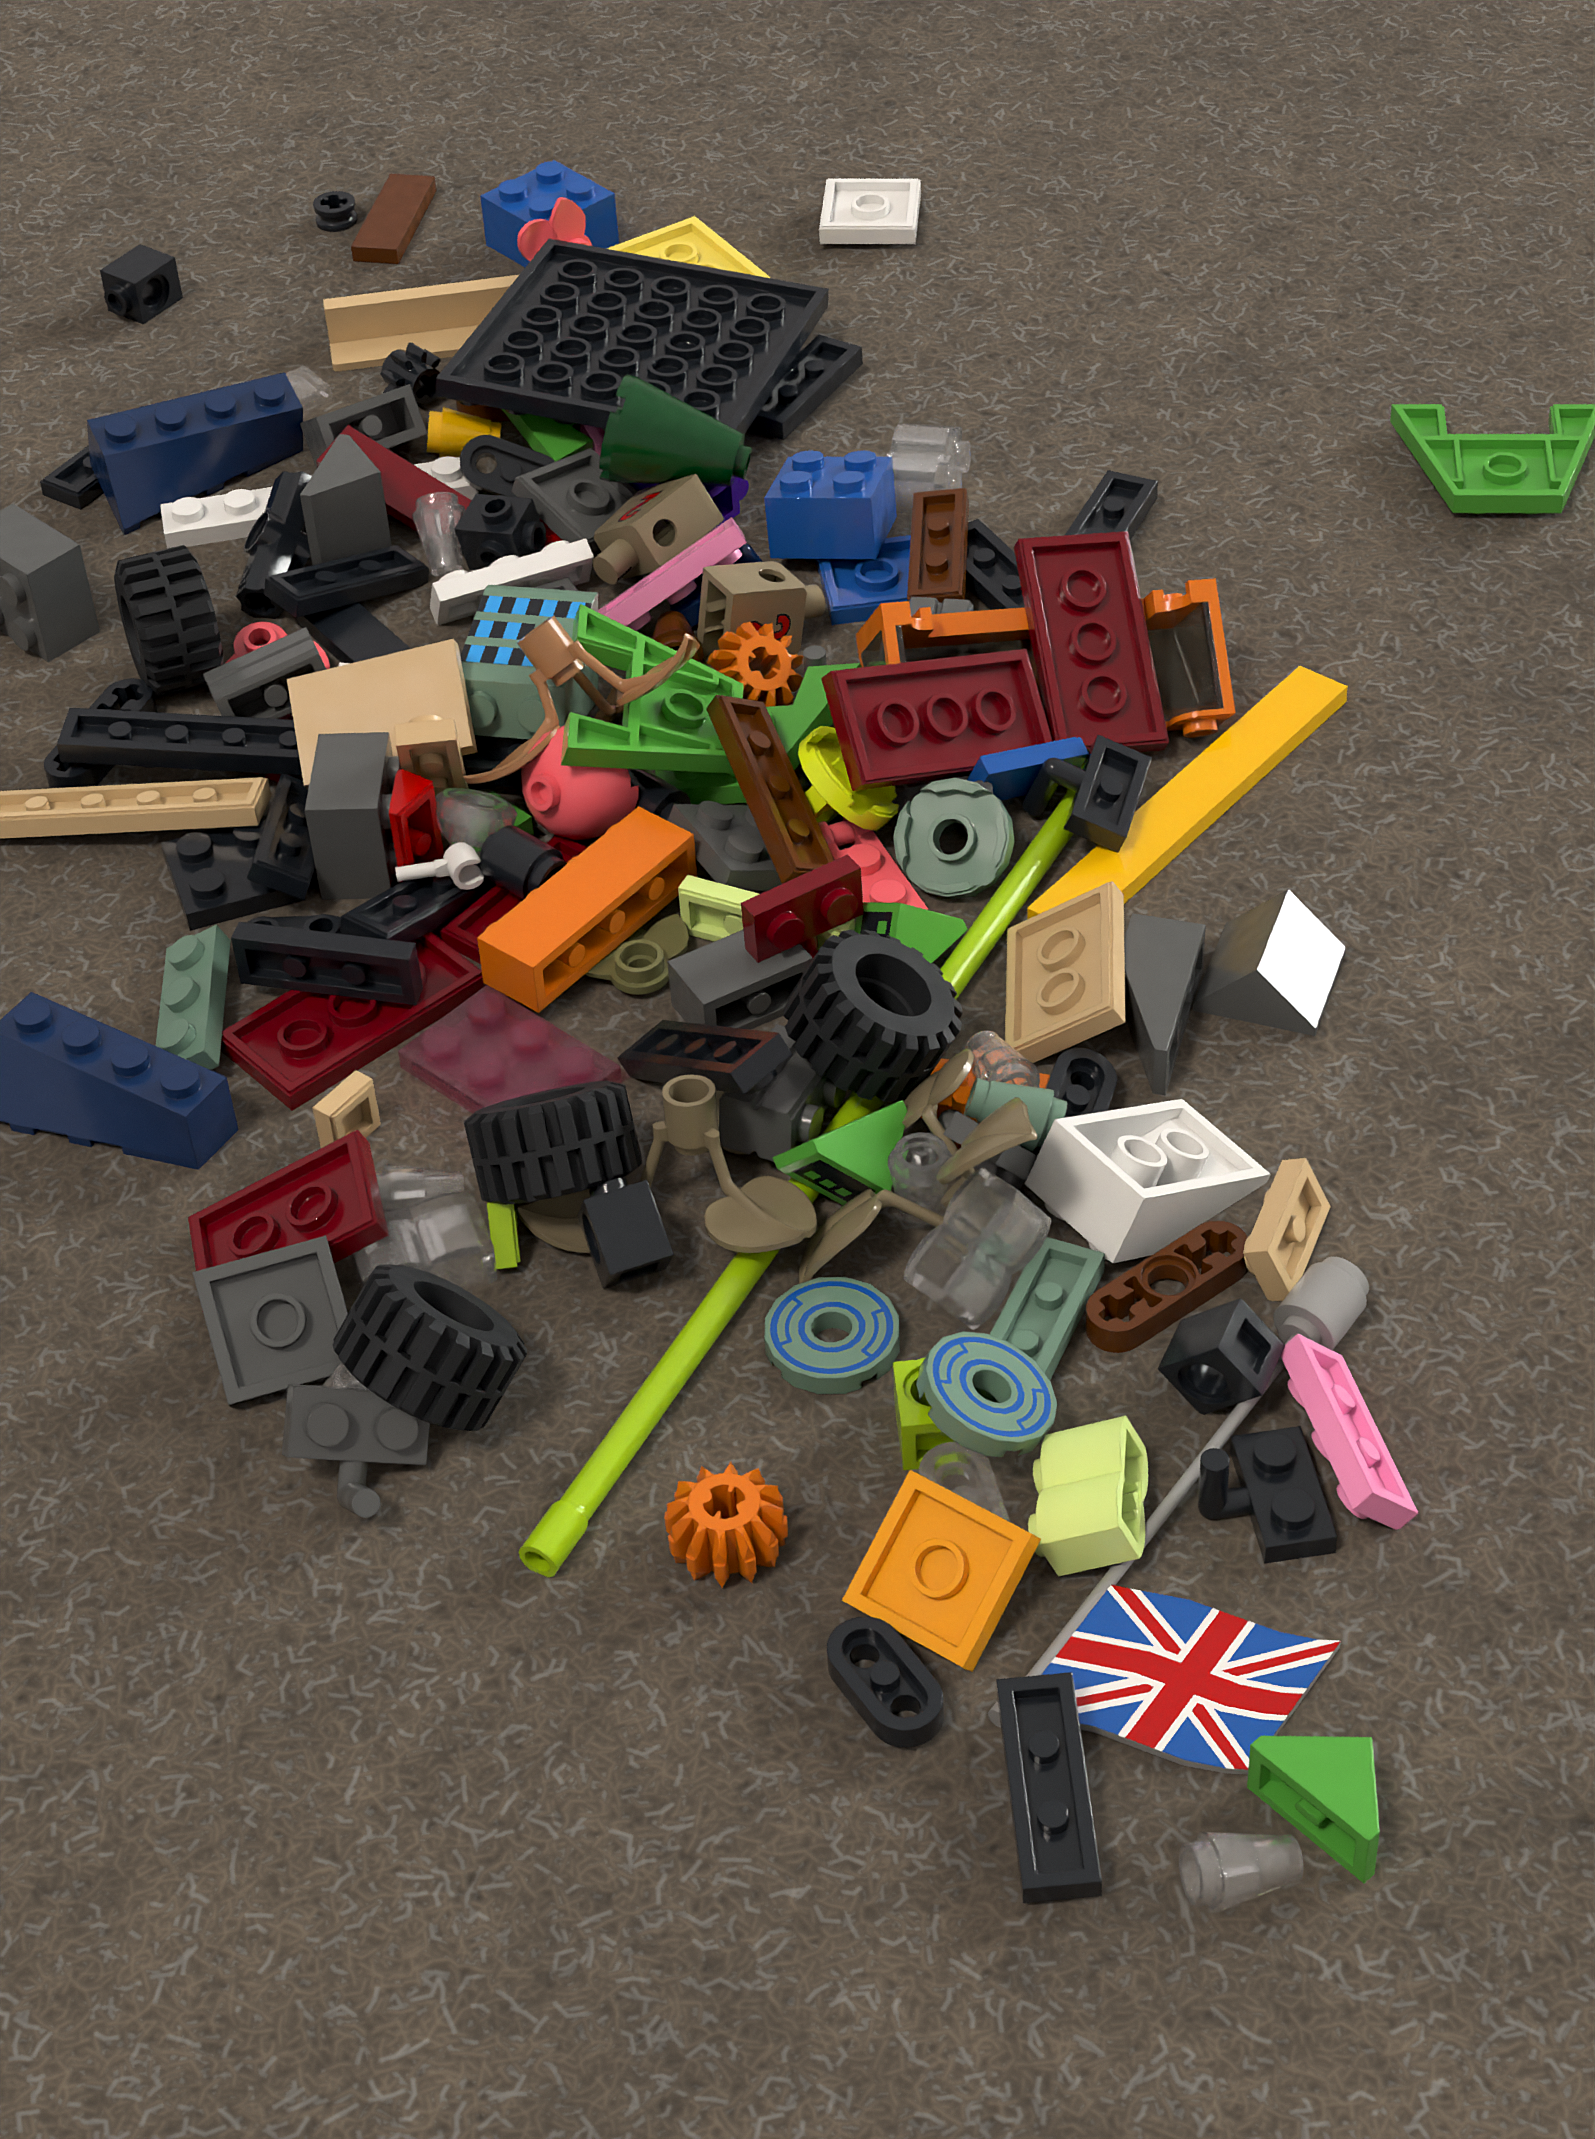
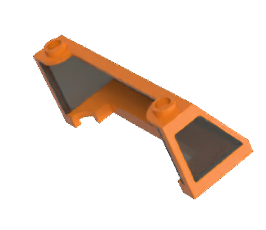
(1181, 629)

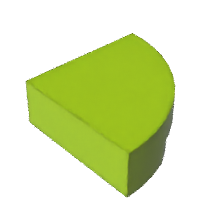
(504, 1234)

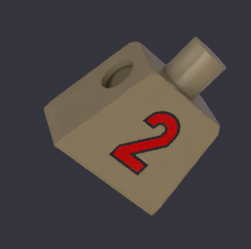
(639, 539)
(757, 595)

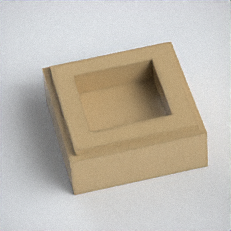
(347, 1109)

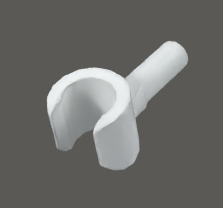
(457, 863)

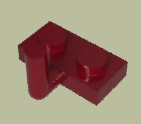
(802, 909)

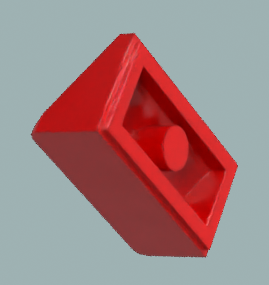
(414, 820)

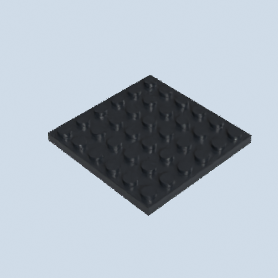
(598, 313)

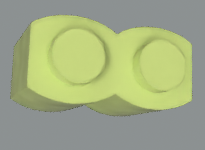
(1090, 1496)

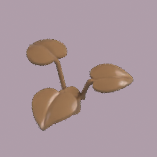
(559, 659)

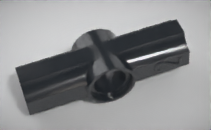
(274, 544)

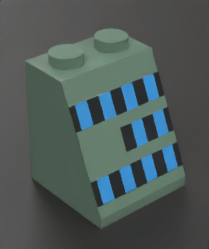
(497, 671)

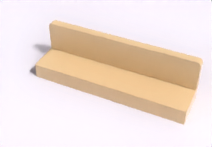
(433, 317)

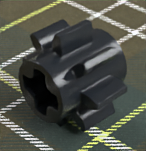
(412, 367)

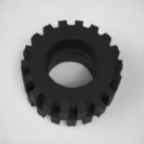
(168, 619)
(872, 1015)
(553, 1142)
(429, 1347)

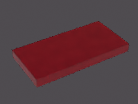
(1091, 639)
(933, 716)
(318, 1039)

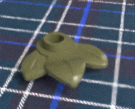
(641, 960)

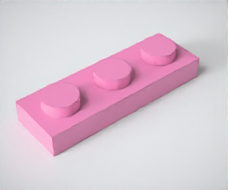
(676, 577)
(1347, 1434)

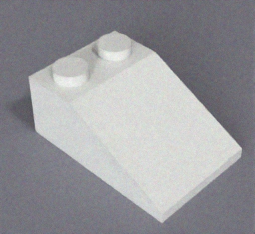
(1140, 1176)

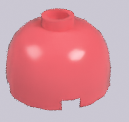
(575, 799)

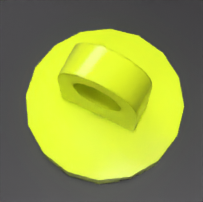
(831, 787)

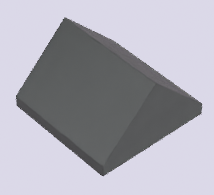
(345, 505)
(1273, 967)

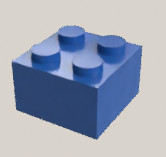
(534, 197)
(831, 506)

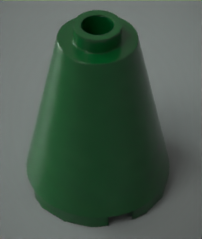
(666, 439)

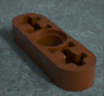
(1158, 1311)

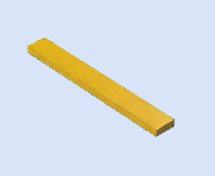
(1205, 788)

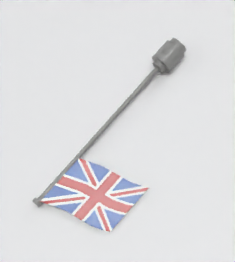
(1181, 1672)

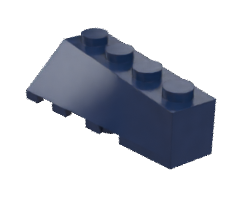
(192, 444)
(108, 1087)

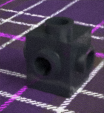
(499, 528)

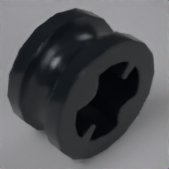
(335, 211)

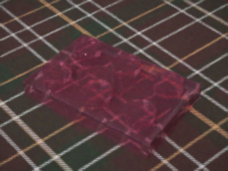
(499, 1052)

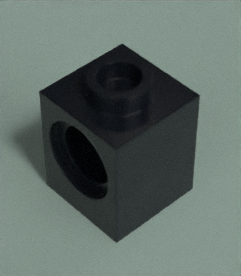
(141, 284)
(624, 1231)
(1221, 1357)

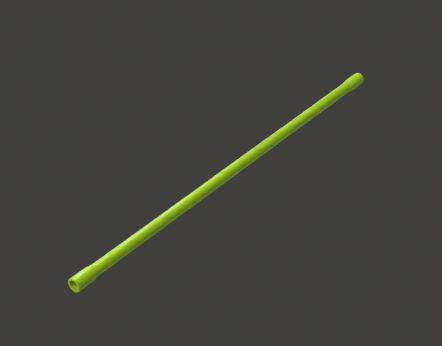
(569, 1516)

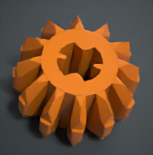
(759, 652)
(726, 1524)

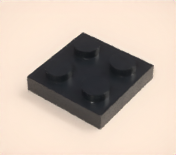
(212, 875)

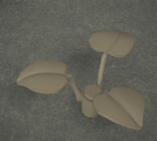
(995, 1134)
(753, 1219)

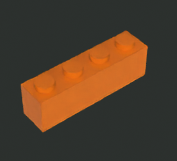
(586, 909)

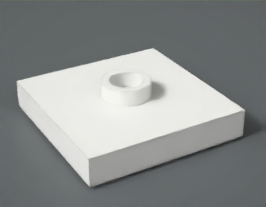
(870, 211)

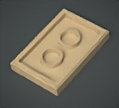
(379, 694)
(1066, 974)

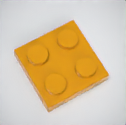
(941, 1570)

